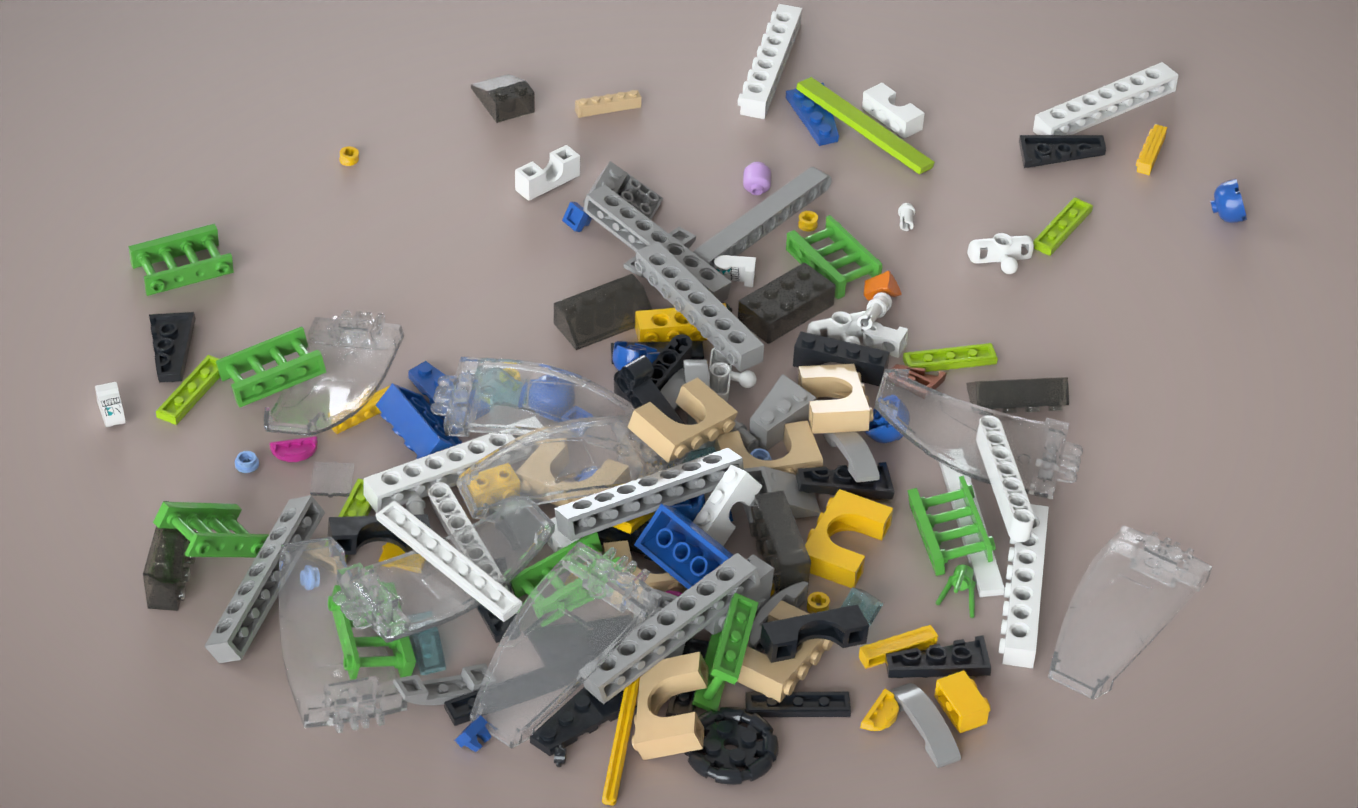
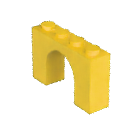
(845, 513)

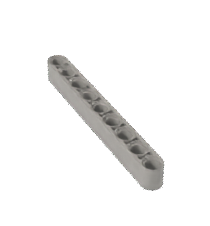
(766, 216)

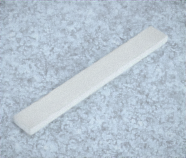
(449, 561)
(985, 573)

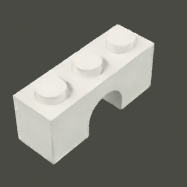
(903, 120)
(562, 167)
(733, 487)

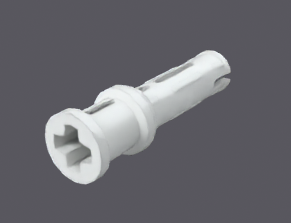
(875, 309)

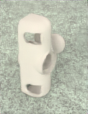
(1001, 249)
(840, 327)
(721, 374)

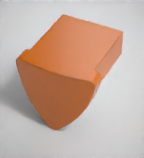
(881, 283)

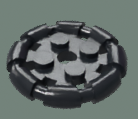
(745, 739)

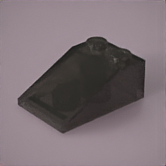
(505, 97)

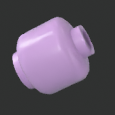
(757, 178)

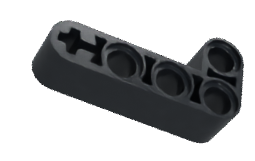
(667, 362)
(639, 388)

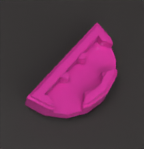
(295, 449)

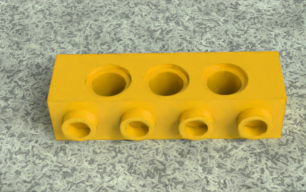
(663, 325)

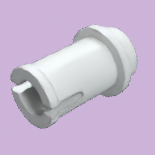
(906, 213)
(415, 505)

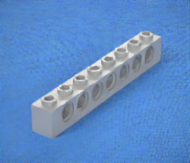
(639, 231)
(699, 306)
(644, 495)
(261, 583)
(673, 626)

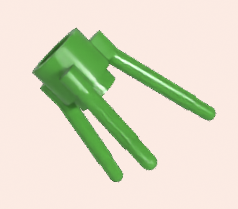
(961, 581)

